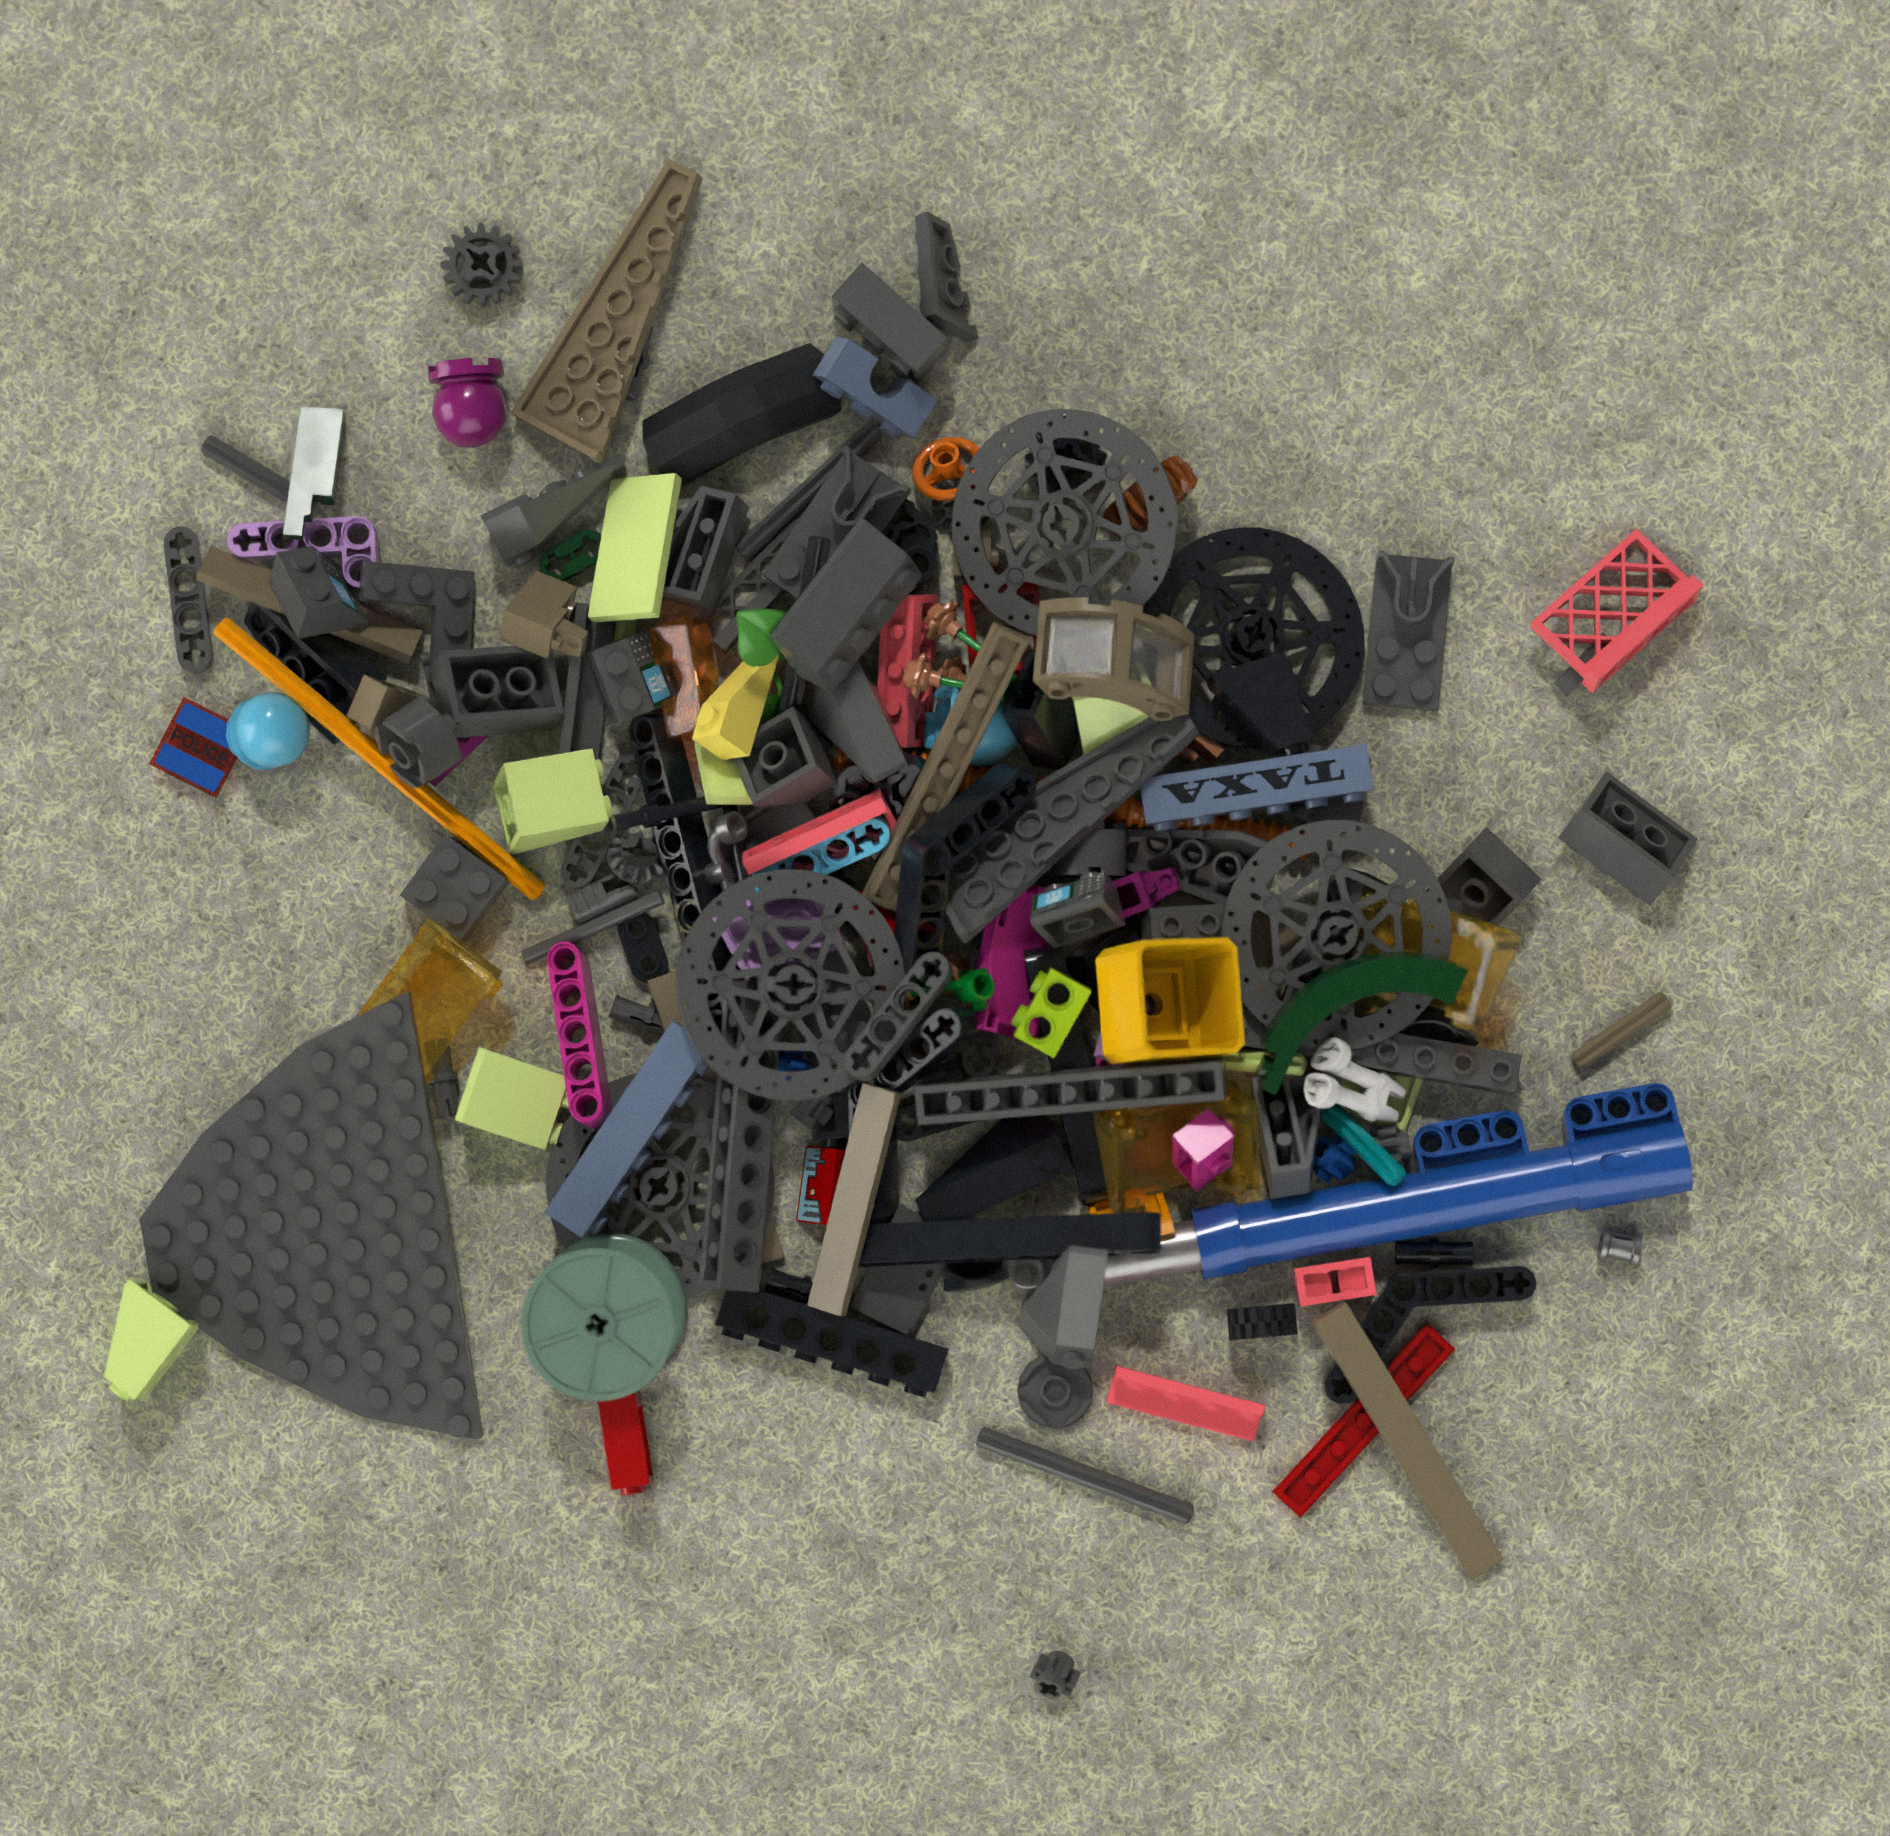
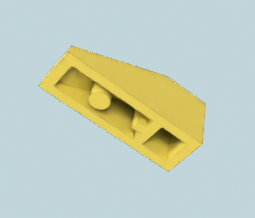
(733, 711)

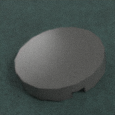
(1051, 1380)

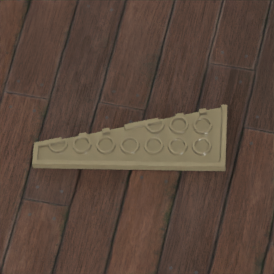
(595, 356)

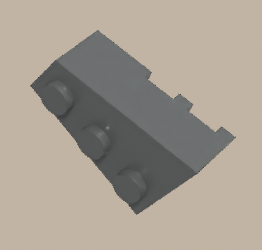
(703, 548)
(1287, 1135)

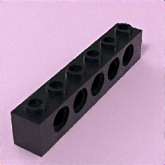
(928, 1356)

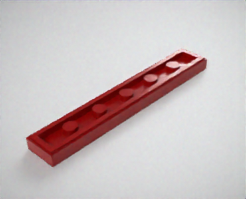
(1355, 1428)

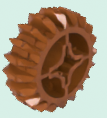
(1181, 480)

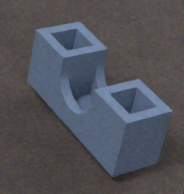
(847, 373)

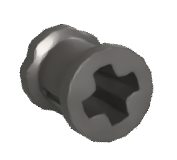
(1619, 1246)

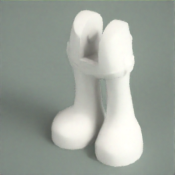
(1324, 1091)

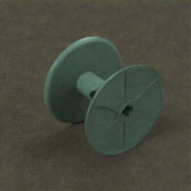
(603, 1317)

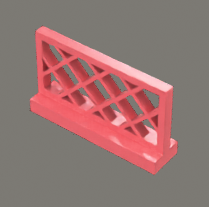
(1635, 635)

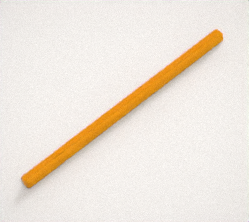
(368, 750)

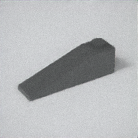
(857, 722)

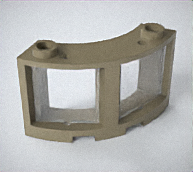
(1114, 655)

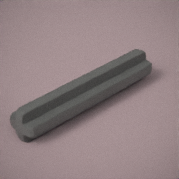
(246, 467)

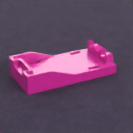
(1004, 959)

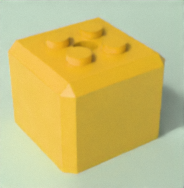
(1193, 995)

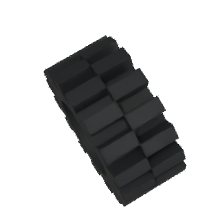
(1262, 1321)

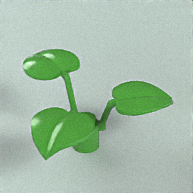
(759, 650)

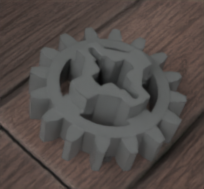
(470, 276)

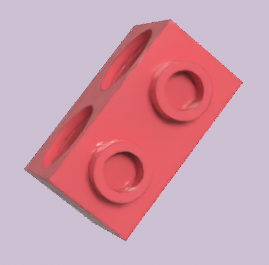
(1334, 1281)

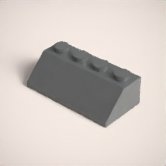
(845, 606)

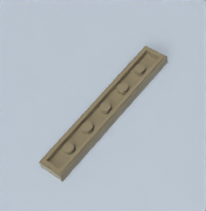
(252, 584)
(854, 1199)

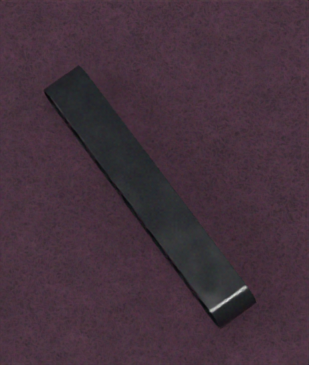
(1071, 1055)

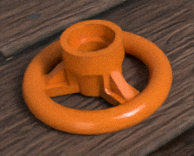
(945, 463)

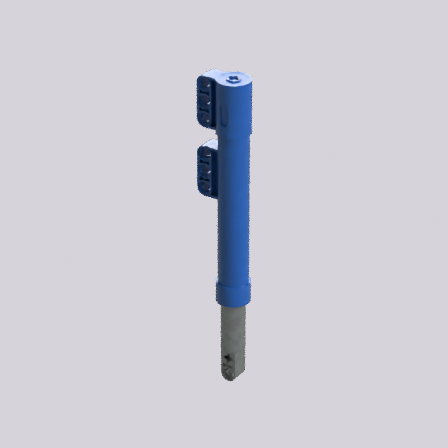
(1451, 1190)

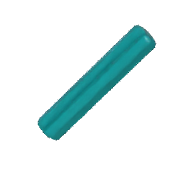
(1364, 1145)

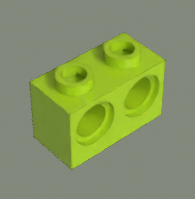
(1059, 1015)

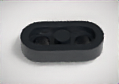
(643, 946)

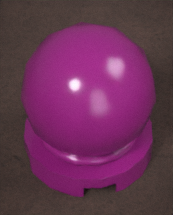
(468, 404)

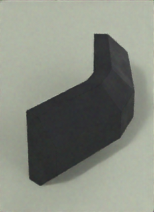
(738, 414)

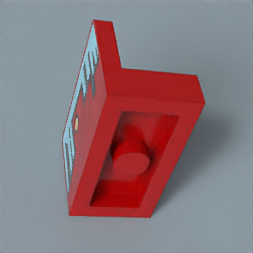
(818, 1184)

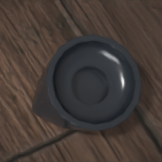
(974, 1275)

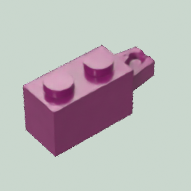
(1145, 889)

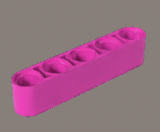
(567, 1022)

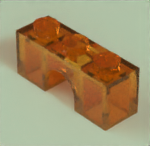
(687, 646)

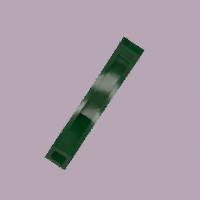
(1344, 984)

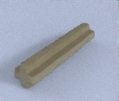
(1621, 1031)

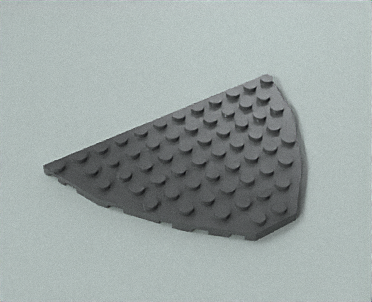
(322, 1231)

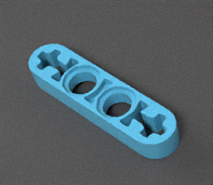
(825, 863)

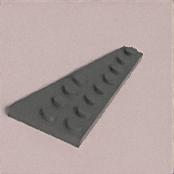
(1057, 819)

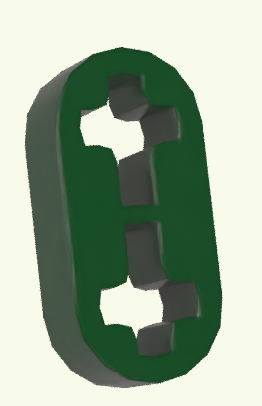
(567, 548)

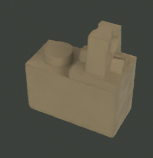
(542, 618)
(377, 701)

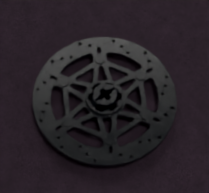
(1321, 632)

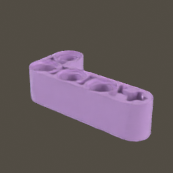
(339, 545)

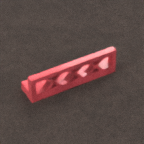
(897, 646)
(818, 831)
(1185, 1403)

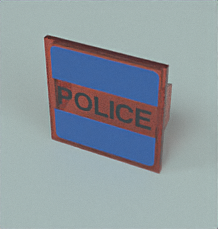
(196, 748)

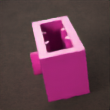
(1203, 1149)

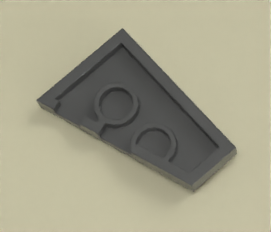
(941, 295)

